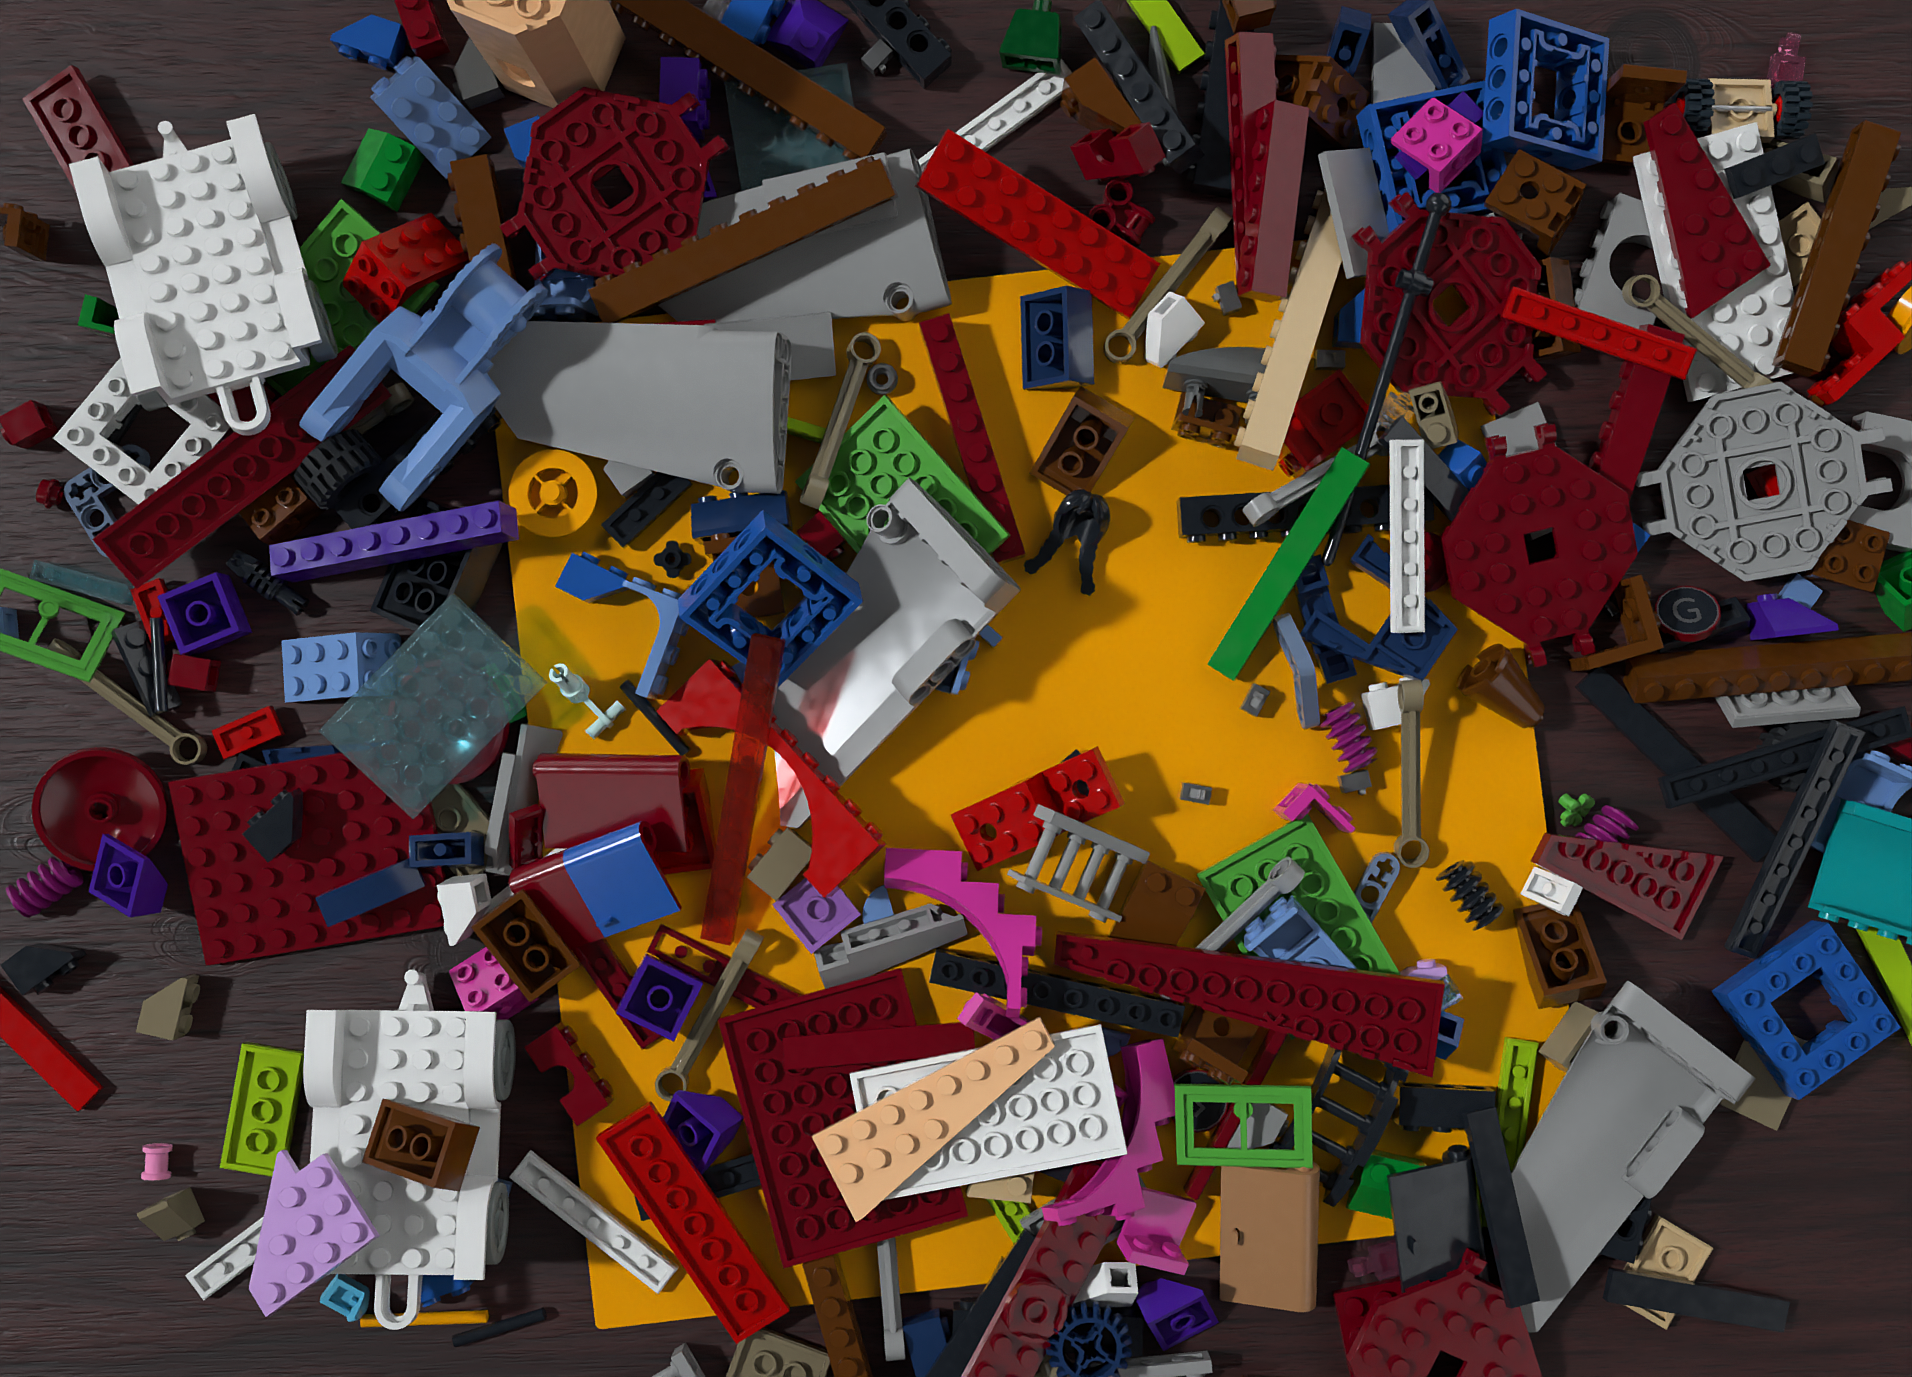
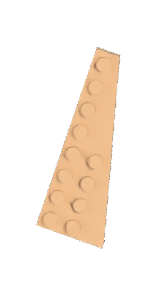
(899, 1133)

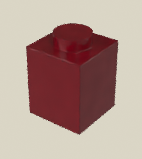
(27, 425)
(822, 537)
(193, 672)

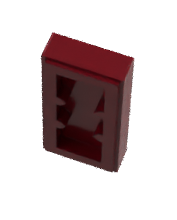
(525, 835)

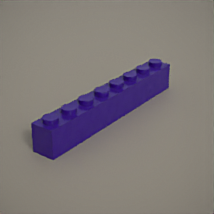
(394, 541)

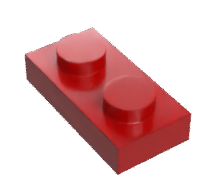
(150, 607)
(248, 732)

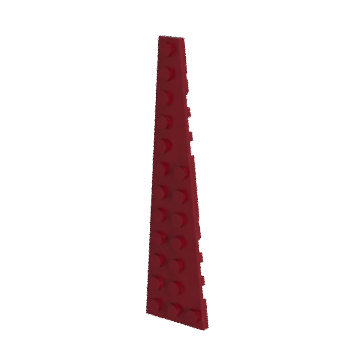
(1342, 1007)

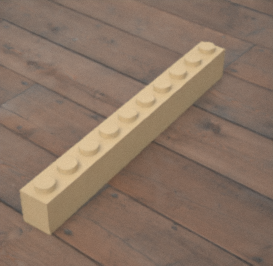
(1294, 341)

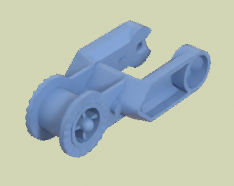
(442, 358)

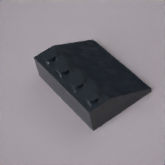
(420, 586)

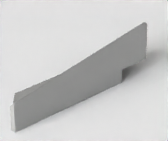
(516, 790)
(886, 943)

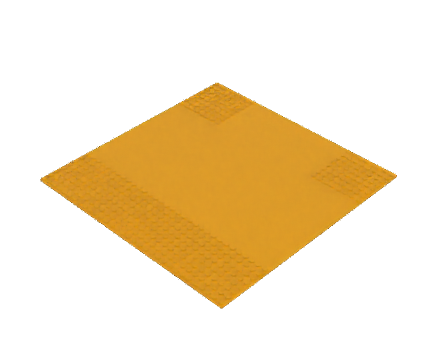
(1065, 677)

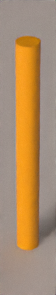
(435, 1318)

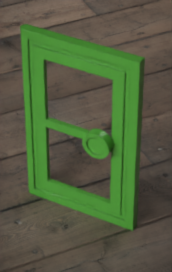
(52, 600)
(1243, 1097)

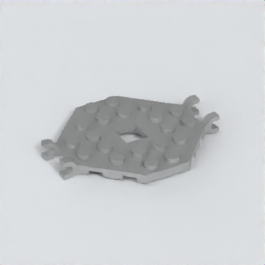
(1816, 474)

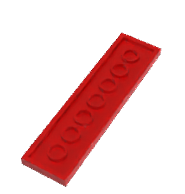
(1037, 223)
(693, 1222)

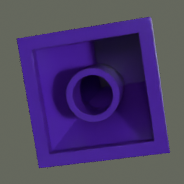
(807, 31)
(1784, 618)
(127, 879)
(702, 1125)
(1174, 1311)

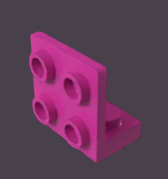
(1440, 142)
(1297, 805)
(487, 987)
(1156, 1232)

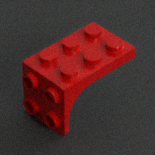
(401, 262)
(1321, 424)

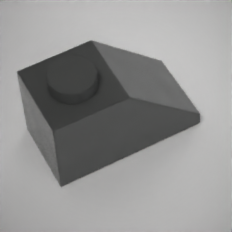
(475, 79)

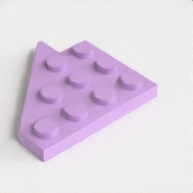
(306, 1230)

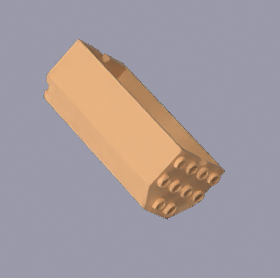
(544, 45)

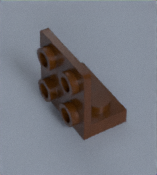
(24, 232)
(1216, 424)
(280, 512)
(1852, 557)

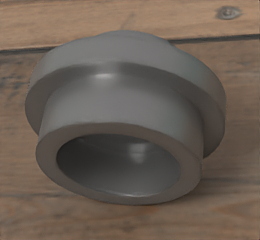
(875, 371)

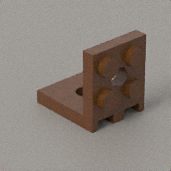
(1319, 86)
(1632, 98)
(1547, 213)
(769, 596)
(1638, 623)
(1216, 1053)

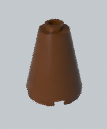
(1502, 687)

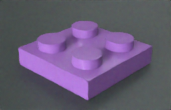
(813, 916)

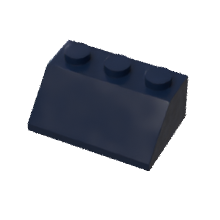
(1057, 339)
(736, 513)

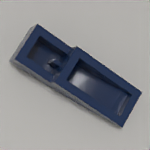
(369, 892)

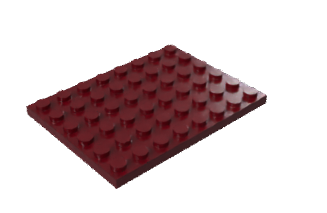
(270, 907)
(792, 1105)

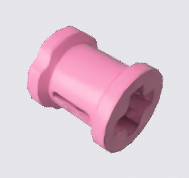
(156, 1161)

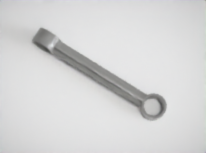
(1268, 504)
(1281, 879)
(891, 1300)

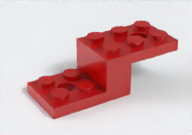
(1864, 334)
(1014, 807)

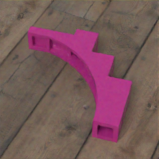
(941, 877)
(1150, 1103)

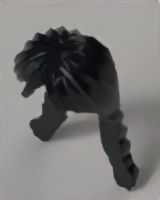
(1078, 515)

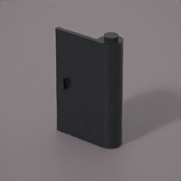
(1442, 1215)

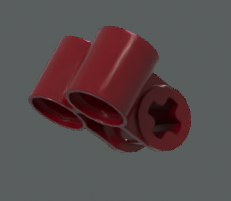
(1123, 214)

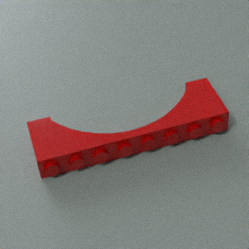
(839, 834)

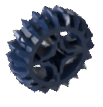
(1099, 1320)

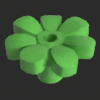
(1575, 809)

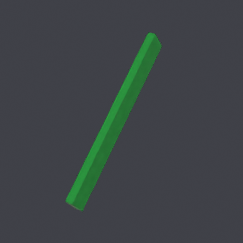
(1288, 563)

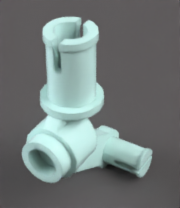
(577, 691)

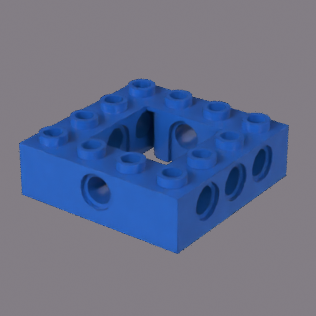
(1514, 48)
(1384, 119)
(827, 591)
(1807, 951)

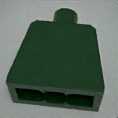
(1033, 40)

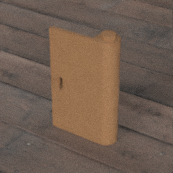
(1277, 1240)

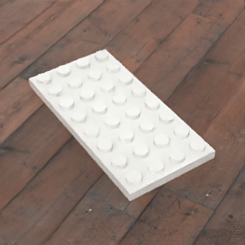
(1754, 314)
(1048, 1119)

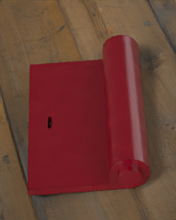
(606, 792)

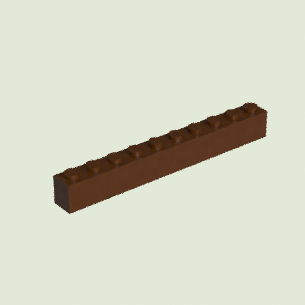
(758, 74)
(744, 241)
(1769, 668)

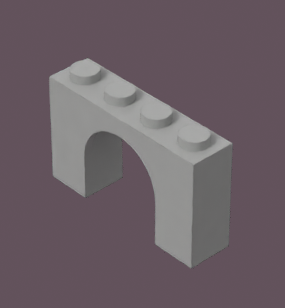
(1622, 223)
(1897, 447)

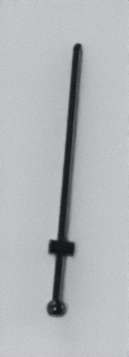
(1412, 284)

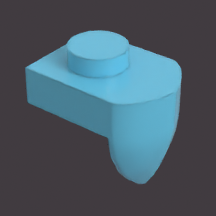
(346, 1297)

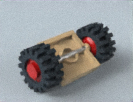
(1725, 104)

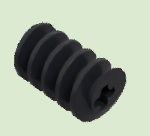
(1471, 893)

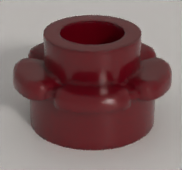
(49, 493)

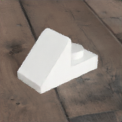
(1551, 891)

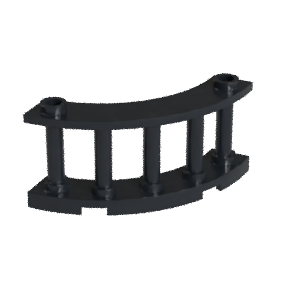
(1370, 1126)

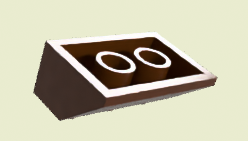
(1555, 285)
(526, 945)

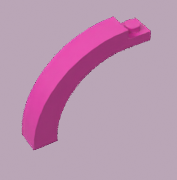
(989, 1018)

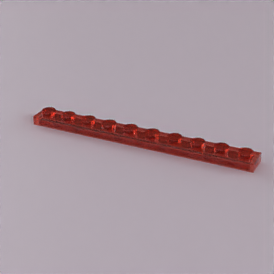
(742, 788)

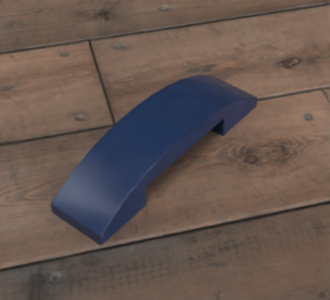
(1314, 594)

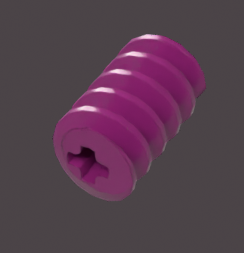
(1349, 737)
(1609, 826)
(44, 888)

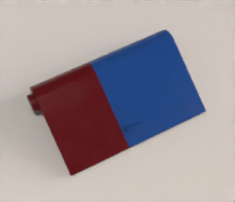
(599, 885)

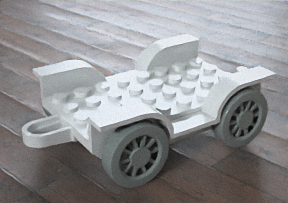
(205, 270)
(431, 1062)

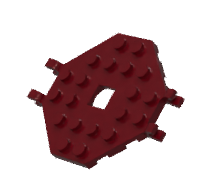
(585, 142)
(1482, 263)
(1489, 553)
(1448, 1315)

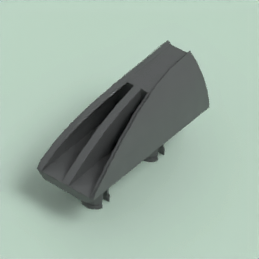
(1215, 373)

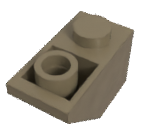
(1434, 415)
(169, 1010)

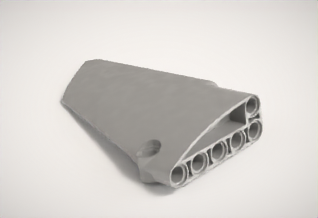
(839, 272)
(653, 397)
(922, 606)
(1613, 1136)

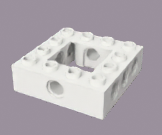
(103, 411)

